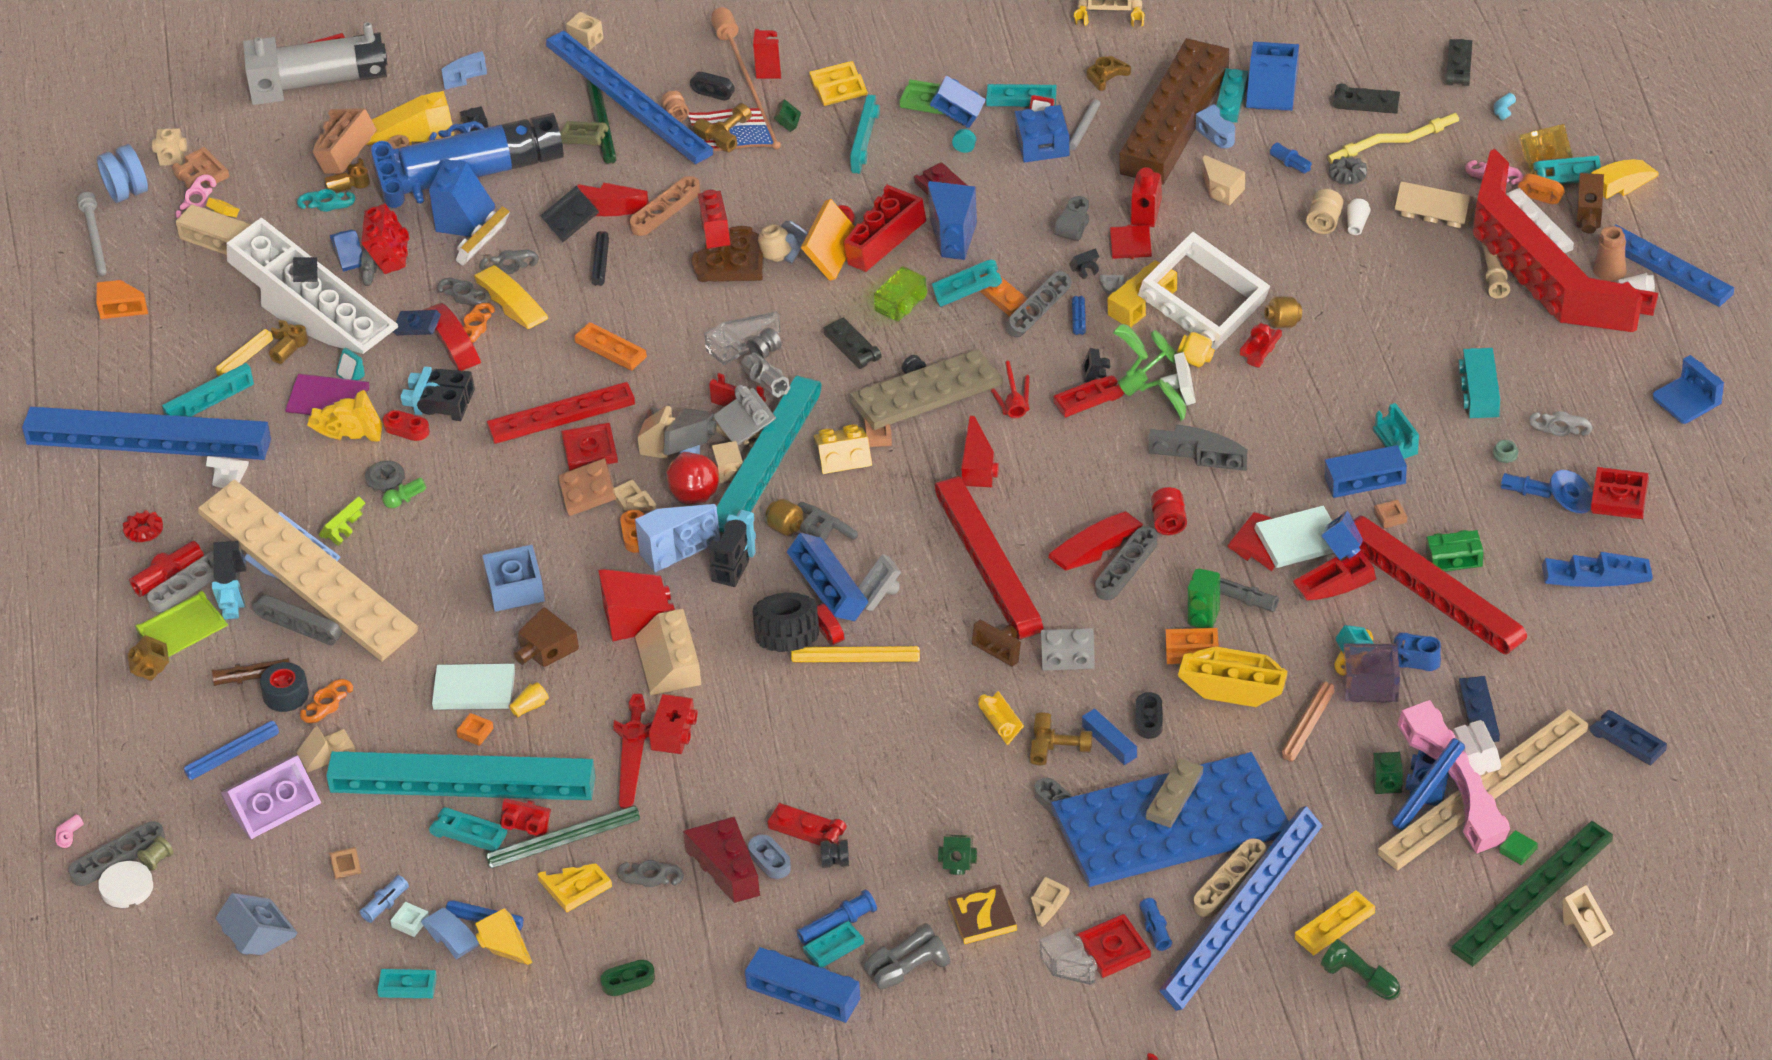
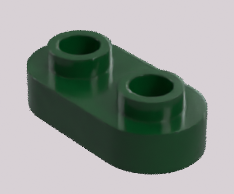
(627, 977)

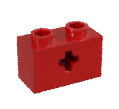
(672, 724)

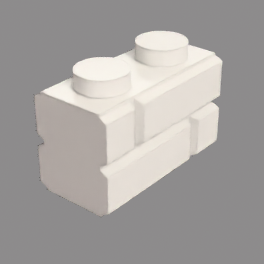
(1478, 747)

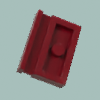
(937, 173)

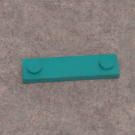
(858, 153)
(210, 392)

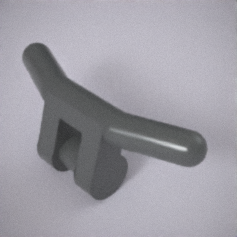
(827, 522)

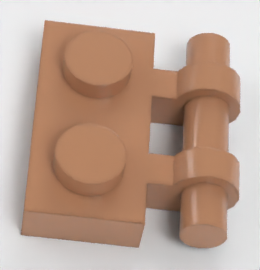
(201, 163)

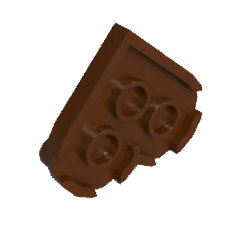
(735, 262)

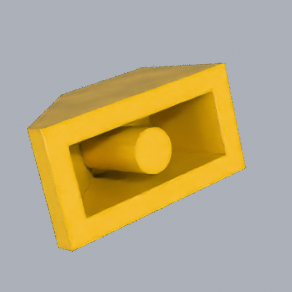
(502, 937)

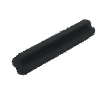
(600, 258)

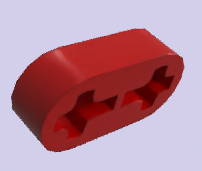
(829, 625)

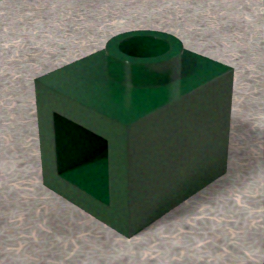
(1387, 772)

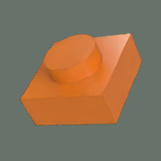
(474, 729)

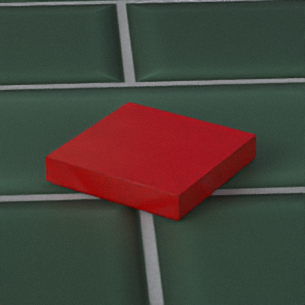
(589, 445)
(1114, 945)

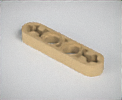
(1226, 875)

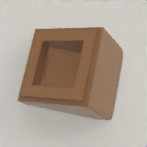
(345, 863)

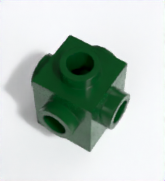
(958, 843)

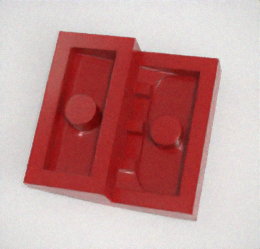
(1248, 544)

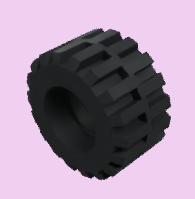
(785, 622)

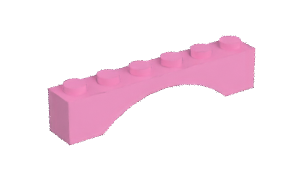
(1427, 732)

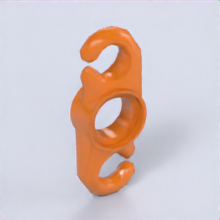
(476, 315)
(323, 710)

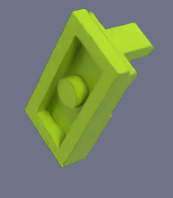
(339, 522)

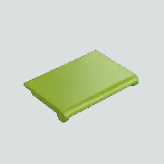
(184, 623)

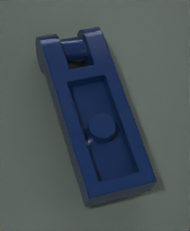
(1628, 737)

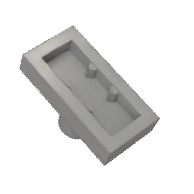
(880, 581)

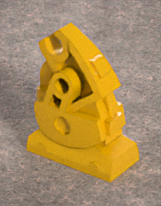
(348, 418)

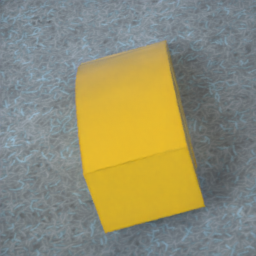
(1625, 176)

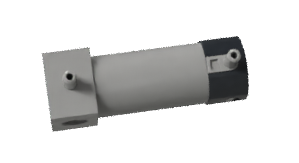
(311, 64)

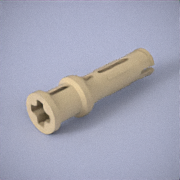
(1496, 276)

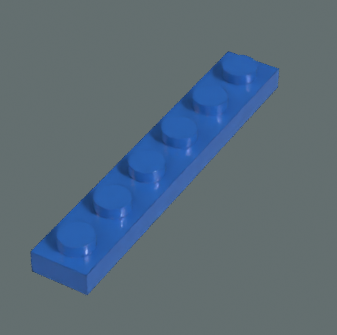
(1676, 269)

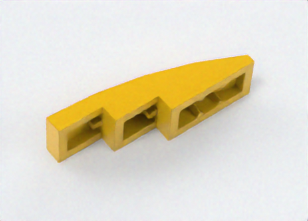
(511, 296)

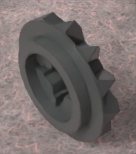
(1340, 173)
(390, 469)

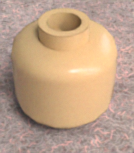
(773, 243)

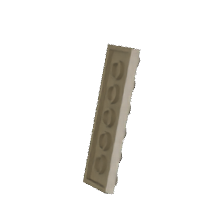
(926, 389)

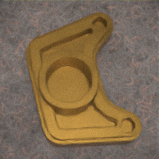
(1105, 69)

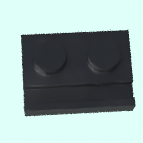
(569, 214)

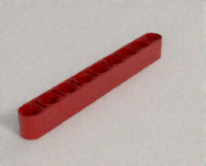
(988, 557)
(1439, 588)

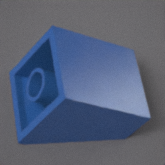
(458, 199)
(952, 217)

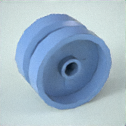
(122, 173)

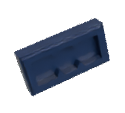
(417, 322)

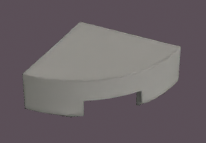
(1111, 283)

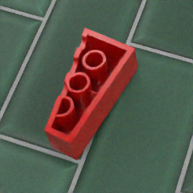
(884, 227)

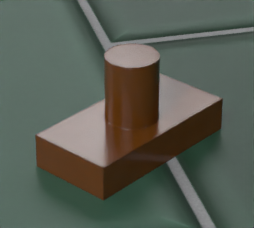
(996, 642)

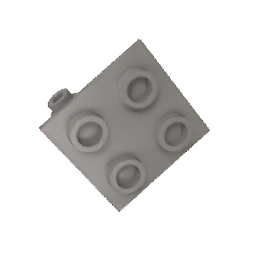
(744, 415)

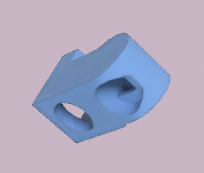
(1215, 127)

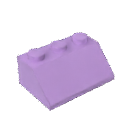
(271, 797)

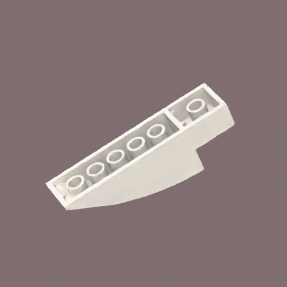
(326, 307)

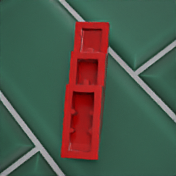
(1091, 542)

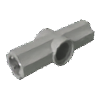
(765, 374)

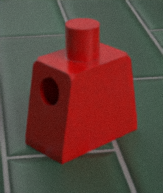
(1146, 186)

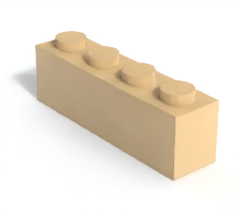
(208, 228)

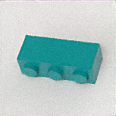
(1480, 383)

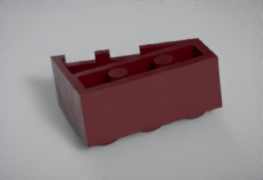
(725, 857)

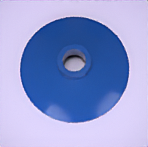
(1571, 491)

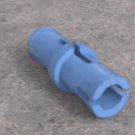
(395, 887)

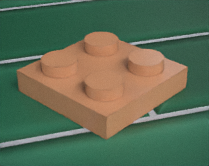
(587, 487)

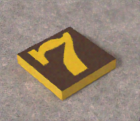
(982, 914)

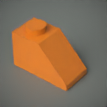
(119, 300)

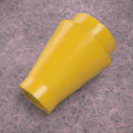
(529, 699)

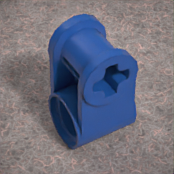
(1418, 651)

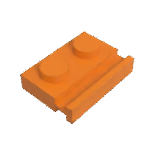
(1188, 641)

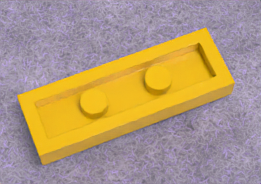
(1334, 922)

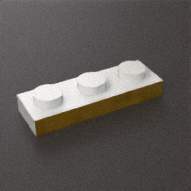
(482, 235)

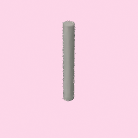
(1085, 122)

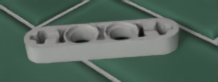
(165, 596)

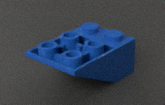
(1272, 76)

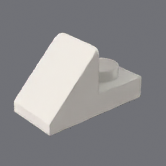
(226, 470)

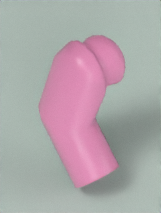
(65, 831)

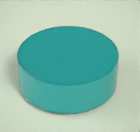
(964, 140)

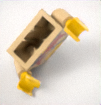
(1134, 5)

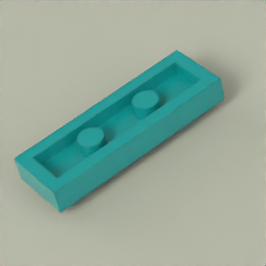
(1017, 94)
(1232, 94)

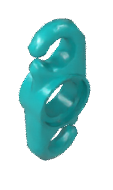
(317, 196)

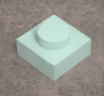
(409, 919)

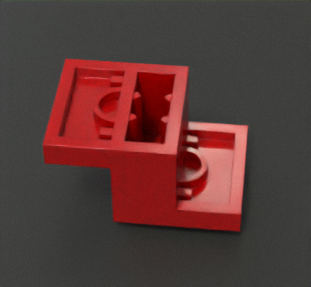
(1620, 493)

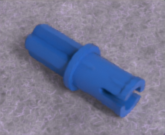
(1290, 158)
(1526, 485)

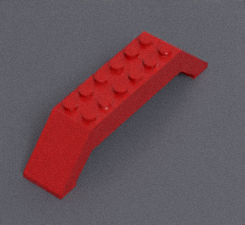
(1543, 265)

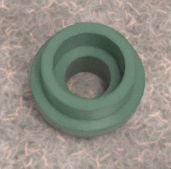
(1505, 451)

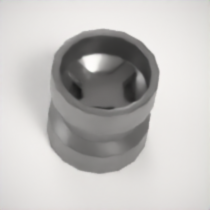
(765, 343)

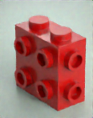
(385, 238)

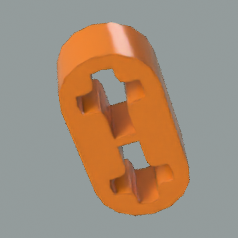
(1541, 188)

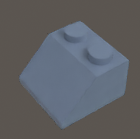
(254, 924)

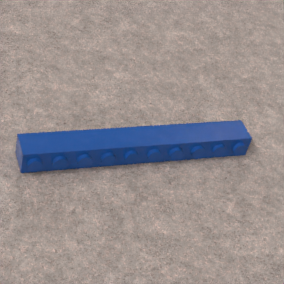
(147, 433)

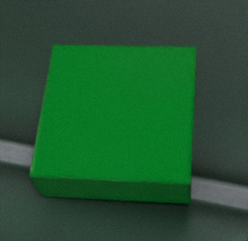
(1518, 847)

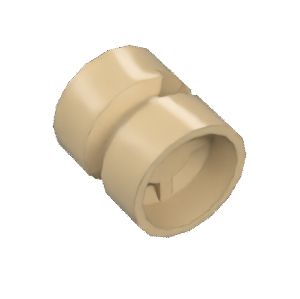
(1324, 211)

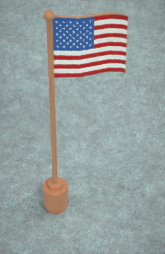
(757, 129)

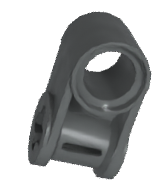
(1073, 219)

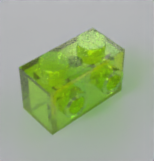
(900, 294)

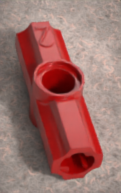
(164, 567)

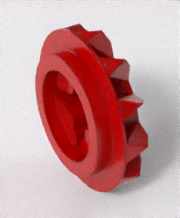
(143, 533)

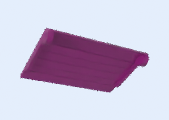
(321, 391)

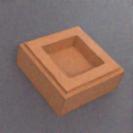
(1390, 514)

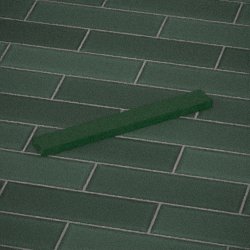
(1532, 893)

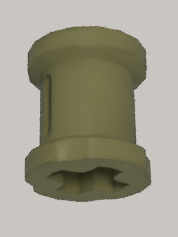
(155, 853)

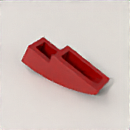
(615, 199)
(1336, 577)

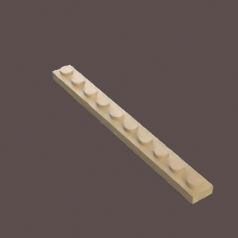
(1513, 768)

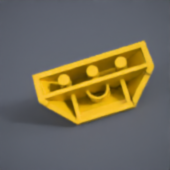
(1233, 676)

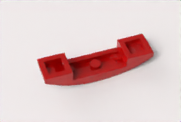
(455, 339)

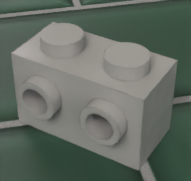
(1067, 649)

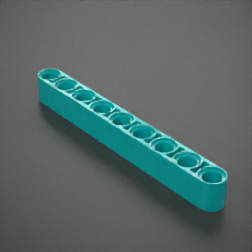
(769, 449)

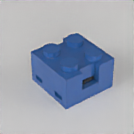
(1042, 134)

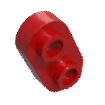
(406, 425)

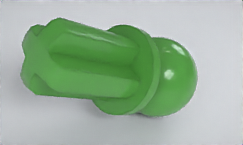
(394, 498)

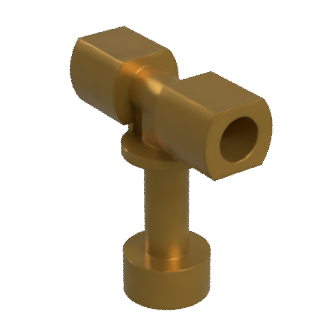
(720, 131)
(1047, 739)

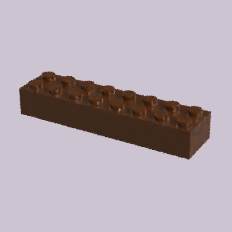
(1172, 110)

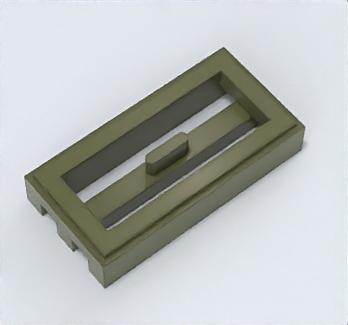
(584, 134)

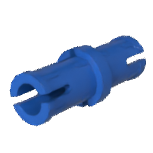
(1155, 924)

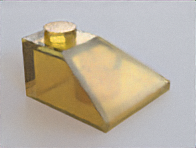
(1544, 145)

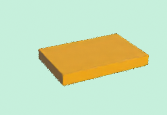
(826, 239)

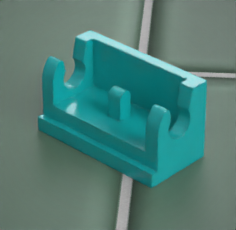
(1397, 430)

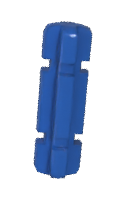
(1078, 315)

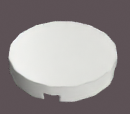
(125, 884)

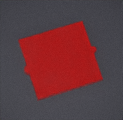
(1130, 242)

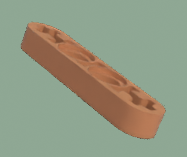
(645, 221)

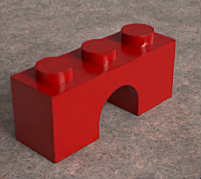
(713, 218)

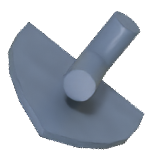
(795, 239)

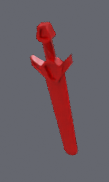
(633, 739)

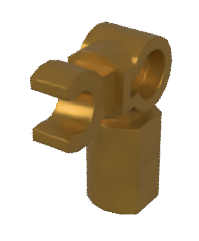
(357, 177)
(292, 338)

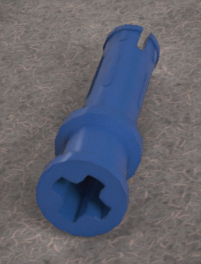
(846, 912)

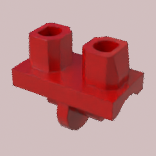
(1260, 344)
(525, 817)

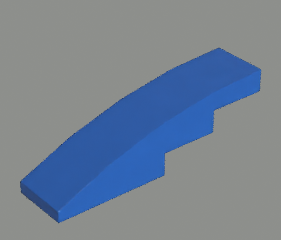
(1603, 571)

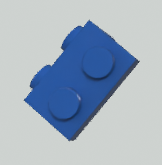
(1692, 393)

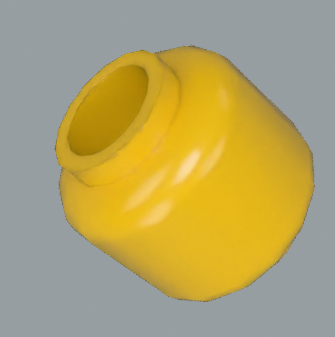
(1196, 349)

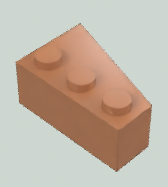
(343, 138)

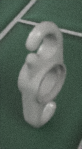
(1550, 427)

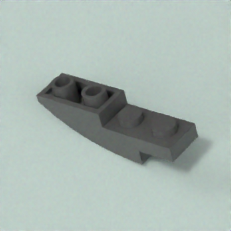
(1206, 446)

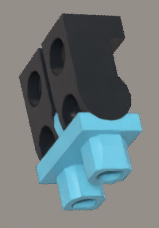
(439, 392)
(732, 552)
(227, 567)

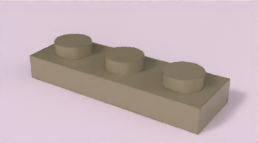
(1174, 792)

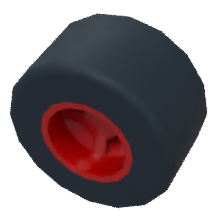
(284, 687)

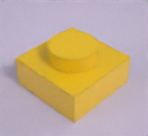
(222, 207)

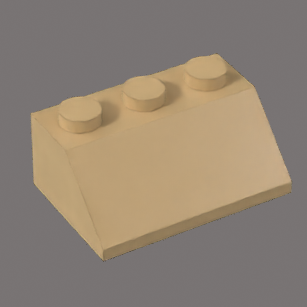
(1435, 204)
(668, 653)

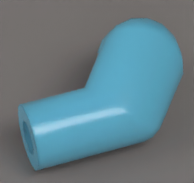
(1501, 106)

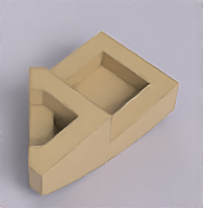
(632, 498)
(1048, 899)

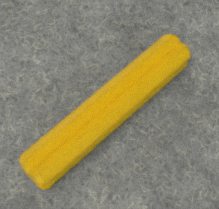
(245, 352)

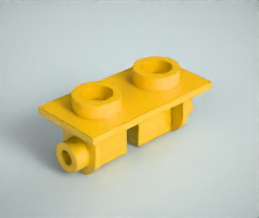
(1000, 716)

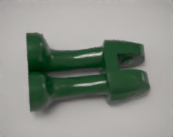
(1378, 979)

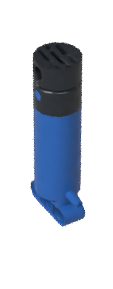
(484, 150)

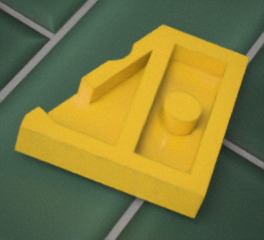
(575, 885)

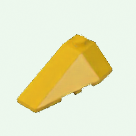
(414, 119)

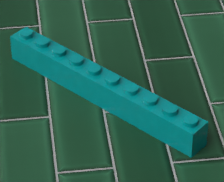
(461, 775)

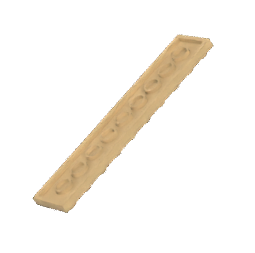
(308, 570)

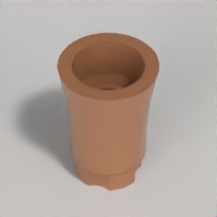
(1610, 257)

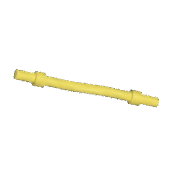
(1435, 126)

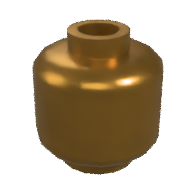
(1283, 312)
(784, 516)

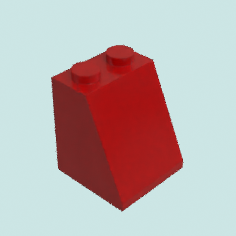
(632, 601)

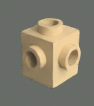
(169, 146)

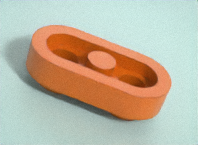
(629, 529)

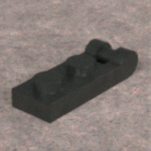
(1459, 62)
(1366, 99)
(851, 343)

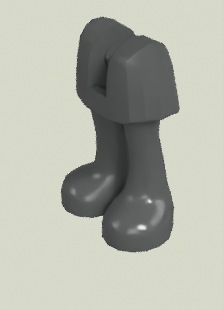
(889, 971)

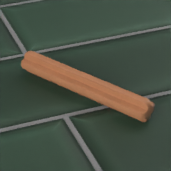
(1307, 721)

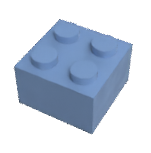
(513, 578)

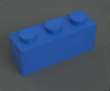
(1365, 471)

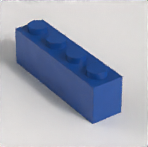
(827, 576)
(802, 984)

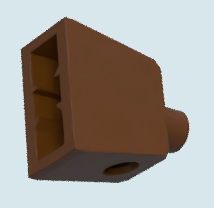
(1590, 211)
(545, 639)

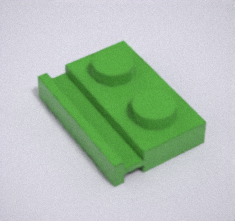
(918, 96)

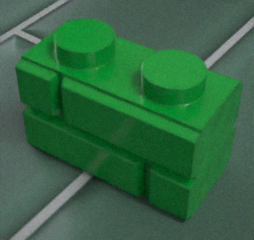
(1455, 550)
(1203, 598)

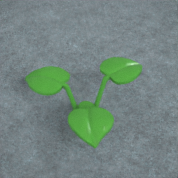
(1136, 379)

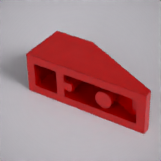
(978, 458)

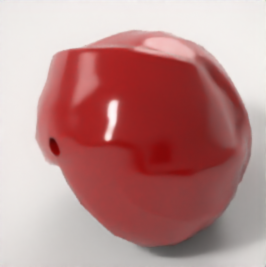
(692, 478)

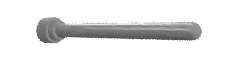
(87, 204)

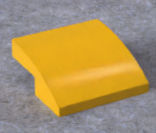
(837, 83)

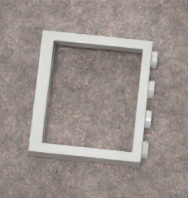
(1223, 268)

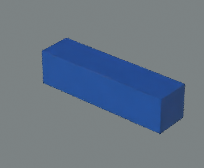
(1109, 736)

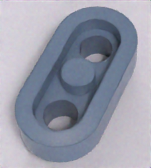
(773, 860)

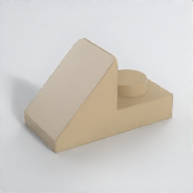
(317, 749)
(1585, 914)

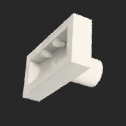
(1182, 379)

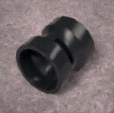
(834, 853)

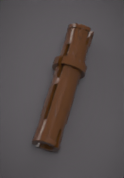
(242, 673)

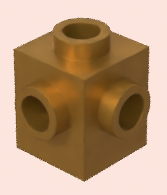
(148, 658)

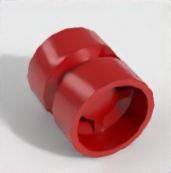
(1168, 511)

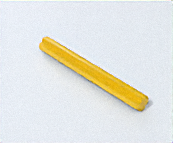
(857, 654)

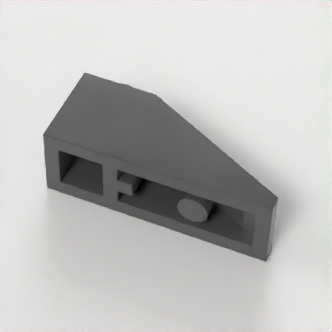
(689, 430)

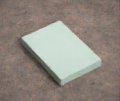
(1295, 536)
(473, 686)

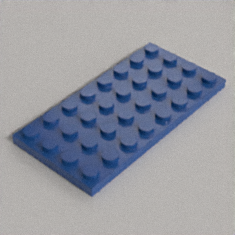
(1117, 841)

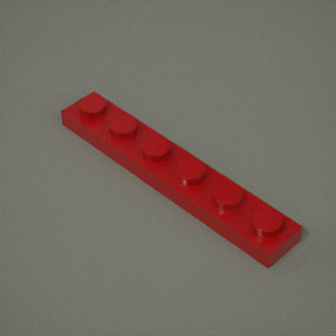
(560, 412)

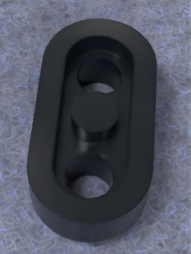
(712, 85)
(1149, 715)

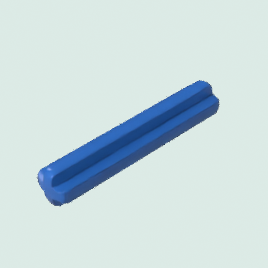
(476, 913)

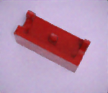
(766, 55)
(724, 393)

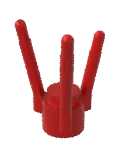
(1015, 404)

